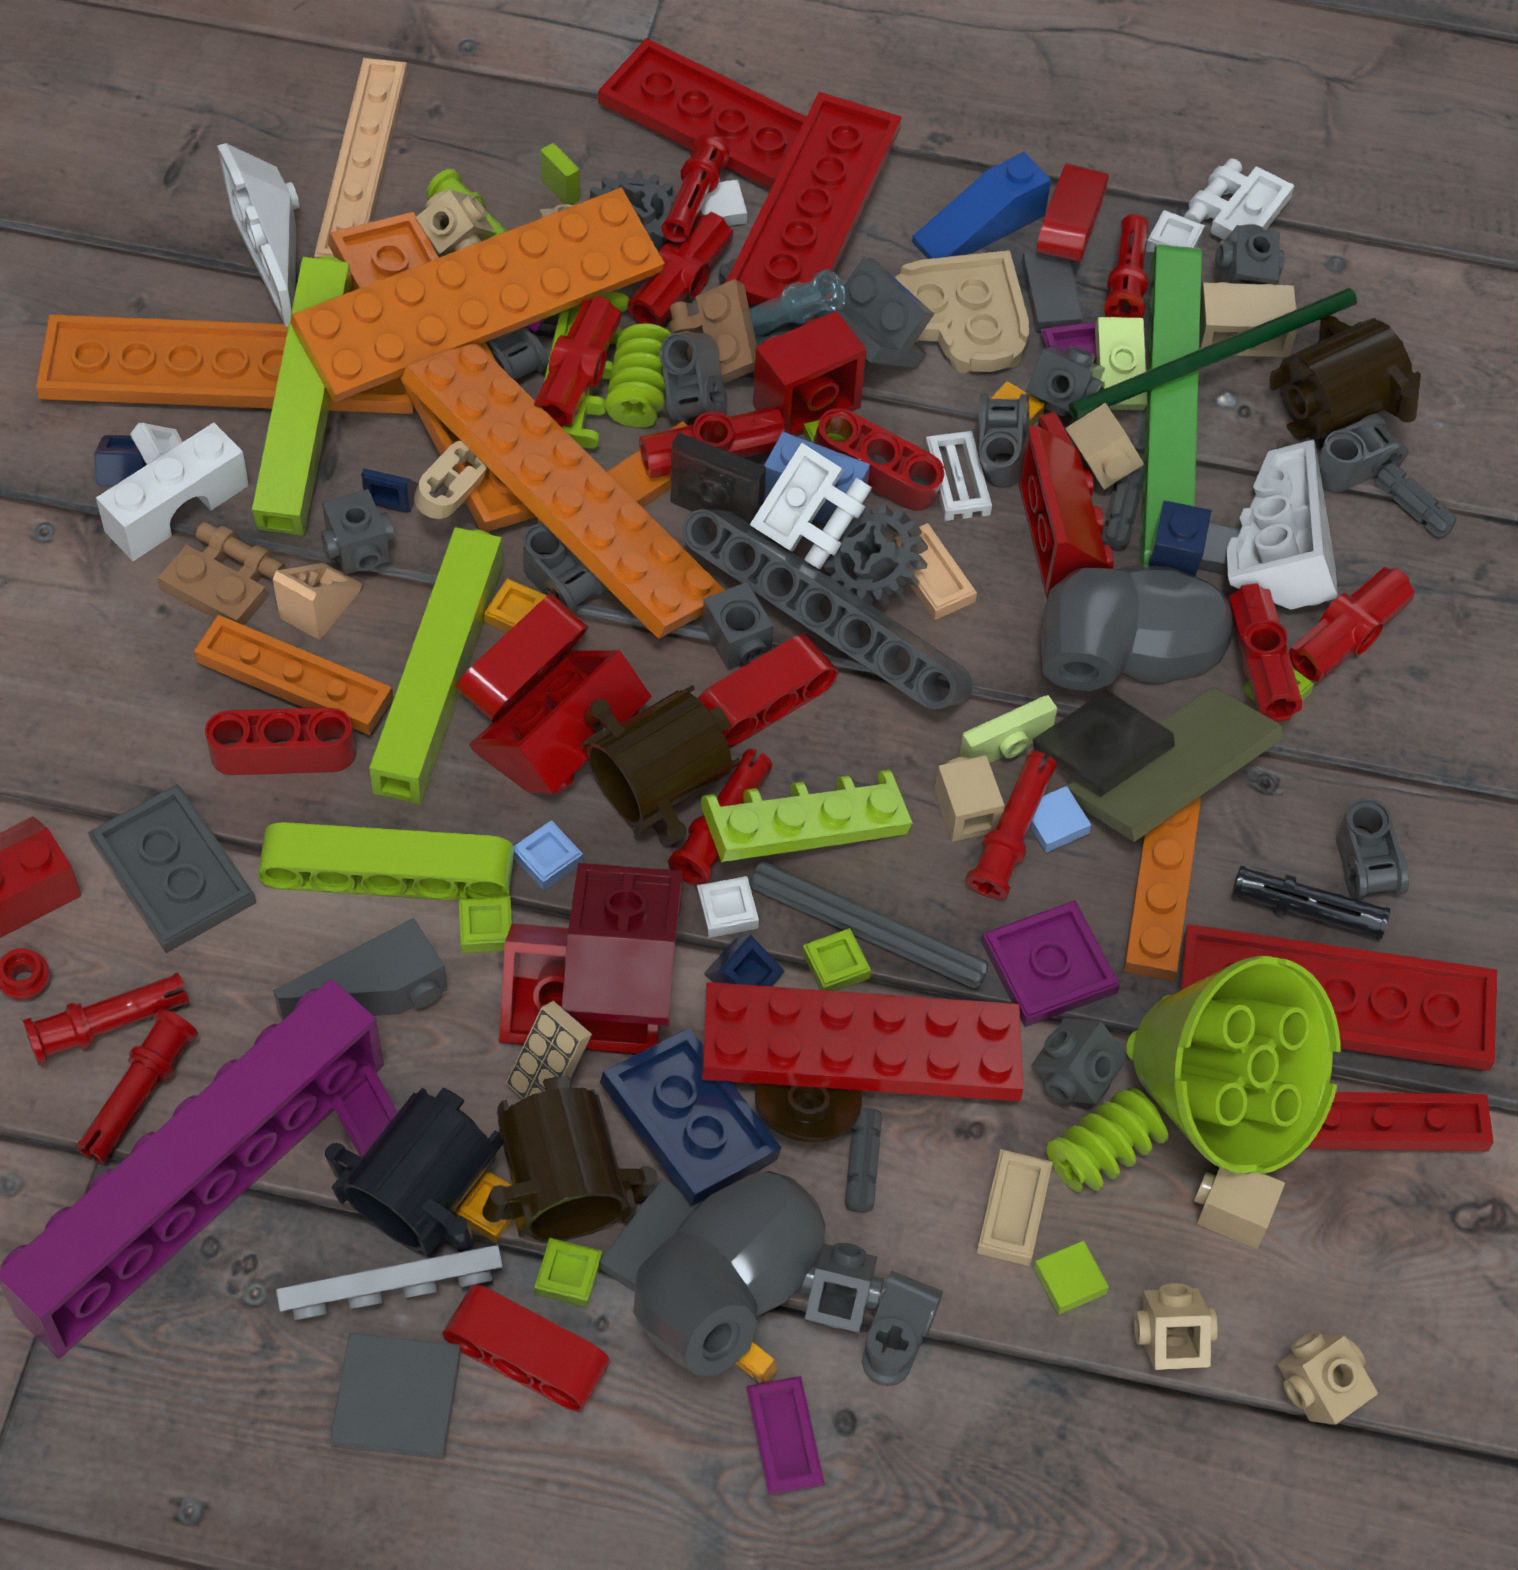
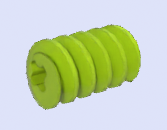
(637, 376)
(1106, 1137)

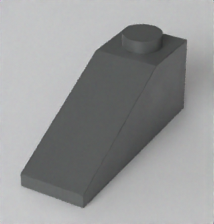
(382, 975)

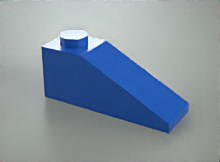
(987, 210)

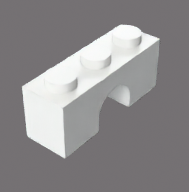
(142, 505)

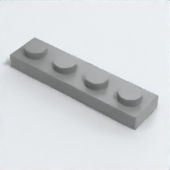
(366, 1287)

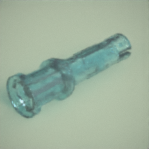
(799, 302)

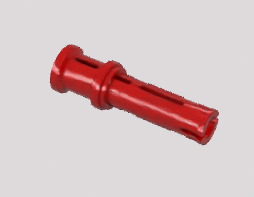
(698, 179)
(1132, 238)
(1005, 844)
(699, 849)
(80, 1025)
(148, 1066)

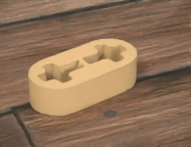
(443, 473)

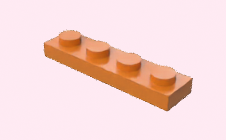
(292, 673)
(1162, 896)

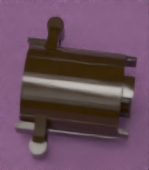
(1347, 378)
(657, 759)
(563, 1166)

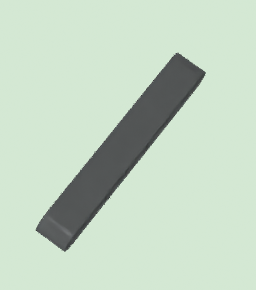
(847, 608)

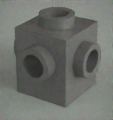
(1250, 256)
(1065, 377)
(356, 532)
(1079, 1061)
(842, 1287)

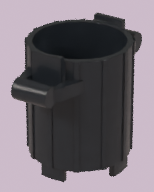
(418, 1172)

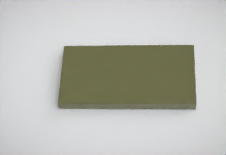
(1211, 742)

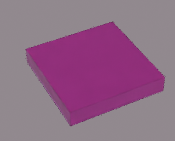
(1050, 963)

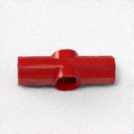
(684, 270)
(578, 360)
(739, 434)
(1351, 624)
(1265, 652)

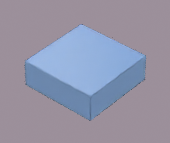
(1059, 820)
(547, 855)

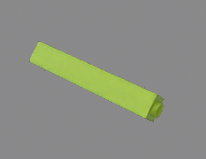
(297, 412)
(435, 665)

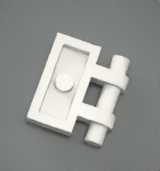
(1254, 199)
(798, 498)

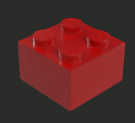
(810, 371)

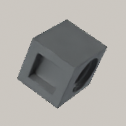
(734, 610)

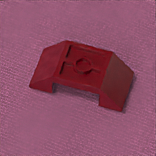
(622, 944)

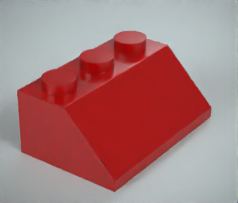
(1060, 509)
(542, 730)
(32, 875)
(536, 977)

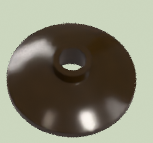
(808, 1112)

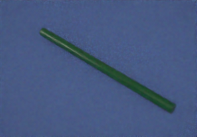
(1214, 353)

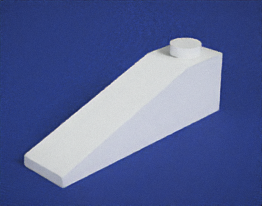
(265, 218)
(1286, 532)

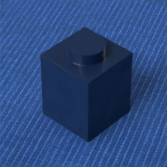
(1180, 537)

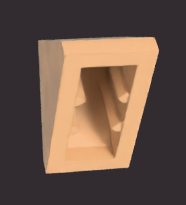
(313, 596)

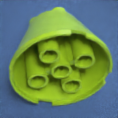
(1242, 1062)

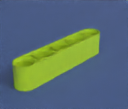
(385, 862)

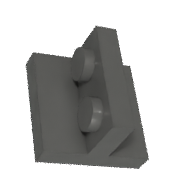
(884, 316)

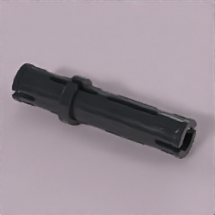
(1369, 919)

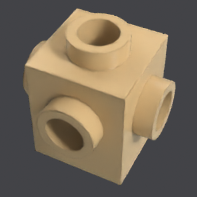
(454, 221)
(1176, 1327)
(1326, 1377)

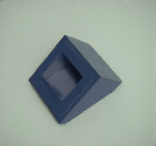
(116, 459)
(389, 490)
(745, 964)

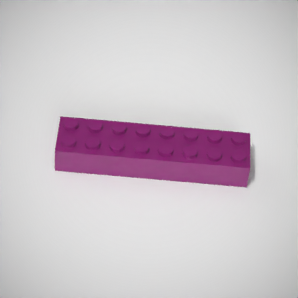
(189, 1169)

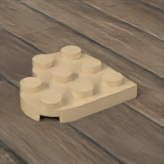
(975, 306)

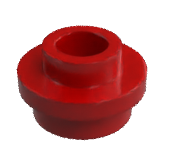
(21, 961)

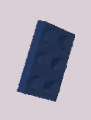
(691, 1125)

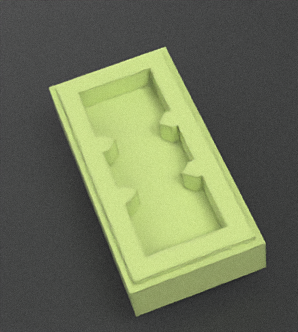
(1122, 353)
(1010, 732)

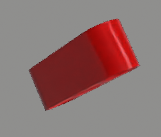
(1072, 213)
(902, 458)
(521, 656)
(770, 687)
(260, 728)
(526, 1347)

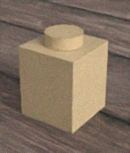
(1104, 446)
(968, 797)
(1238, 1204)

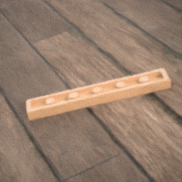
(363, 148)

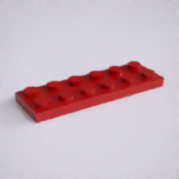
(692, 101)
(815, 196)
(1379, 998)
(862, 1042)

